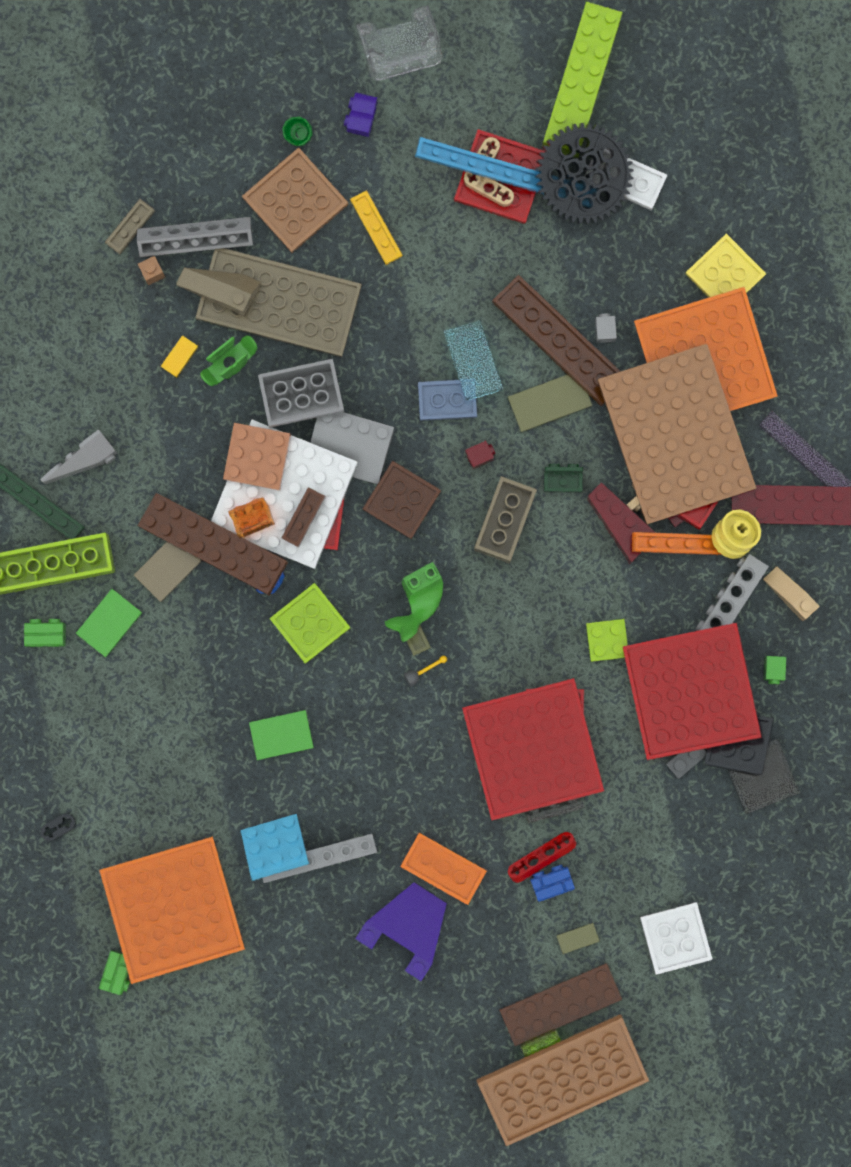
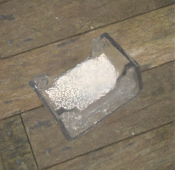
(402, 46)

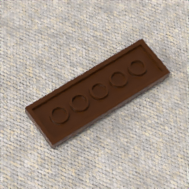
(560, 1004)

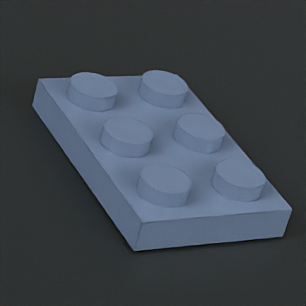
(444, 401)

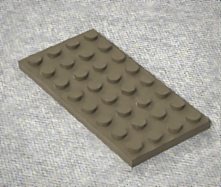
(289, 304)

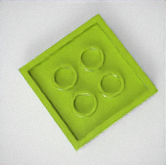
(310, 623)

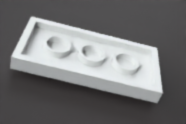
(645, 185)

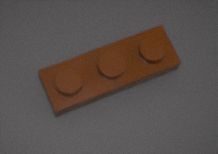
(303, 517)

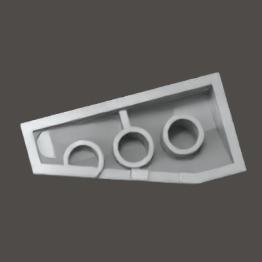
(92, 453)

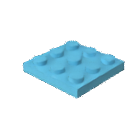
(274, 847)

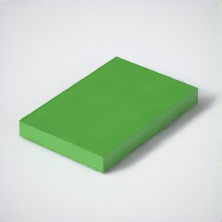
(109, 623)
(281, 735)

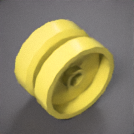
(736, 534)

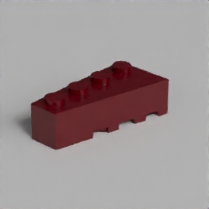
(617, 519)

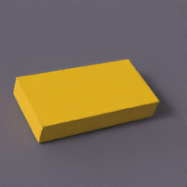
(179, 356)

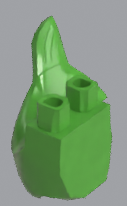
(424, 594)

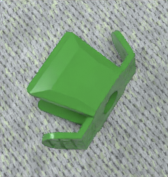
(241, 353)

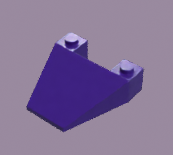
(411, 921)

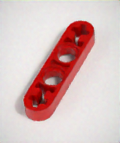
(543, 859)

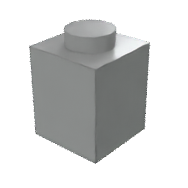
(605, 328)

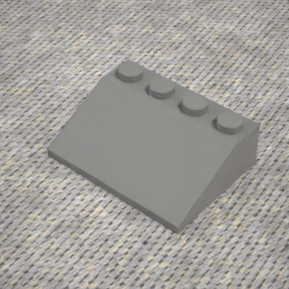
(300, 393)
(357, 440)

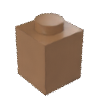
(151, 270)

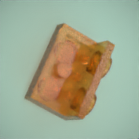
(251, 517)

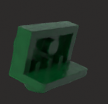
(563, 479)

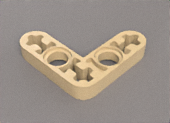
(478, 185)

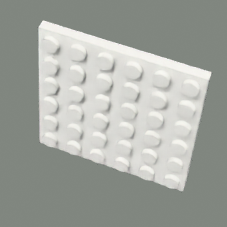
(304, 468)

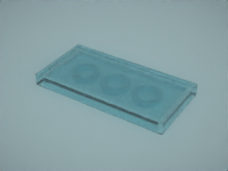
(473, 360)

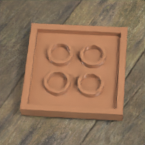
(257, 456)

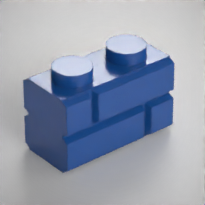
(552, 883)

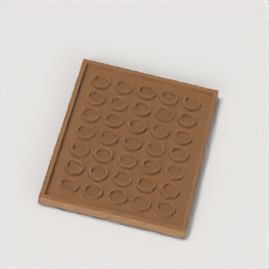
(676, 434)

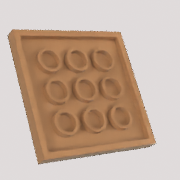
(295, 200)

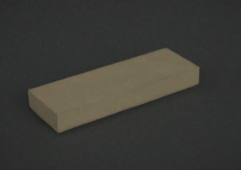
(128, 227)

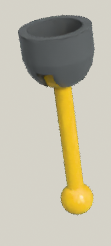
(412, 676)

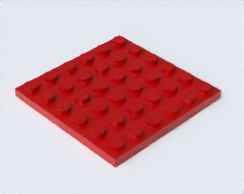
(692, 691)
(533, 749)

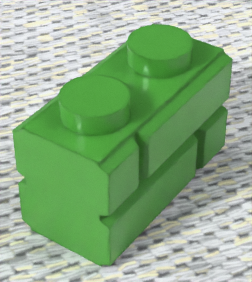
(44, 634)
(115, 974)

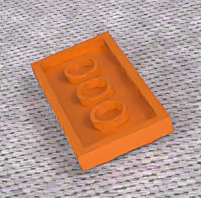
(443, 868)

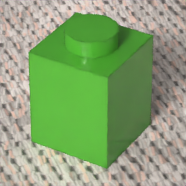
(774, 669)

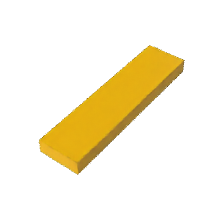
(376, 227)

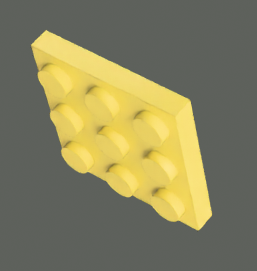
(725, 269)

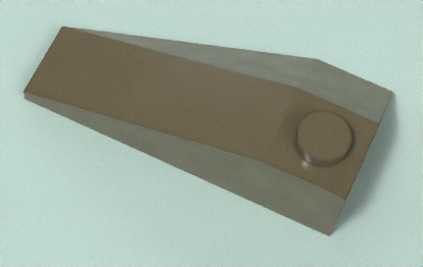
(223, 288)

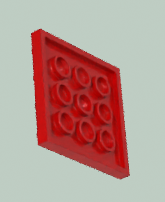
(510, 152)

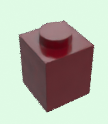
(480, 454)

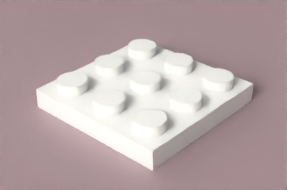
(676, 938)

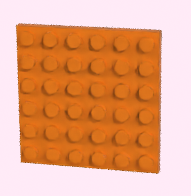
(732, 338)
(172, 910)

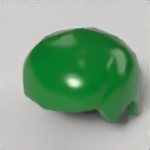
(301, 127)

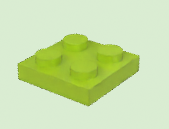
(606, 639)

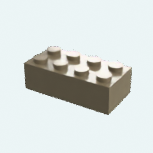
(505, 519)

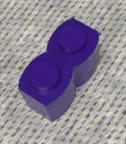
(361, 114)

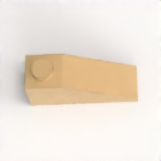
(791, 593)

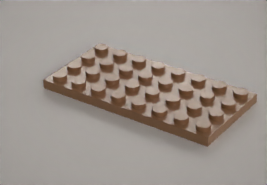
(563, 1080)

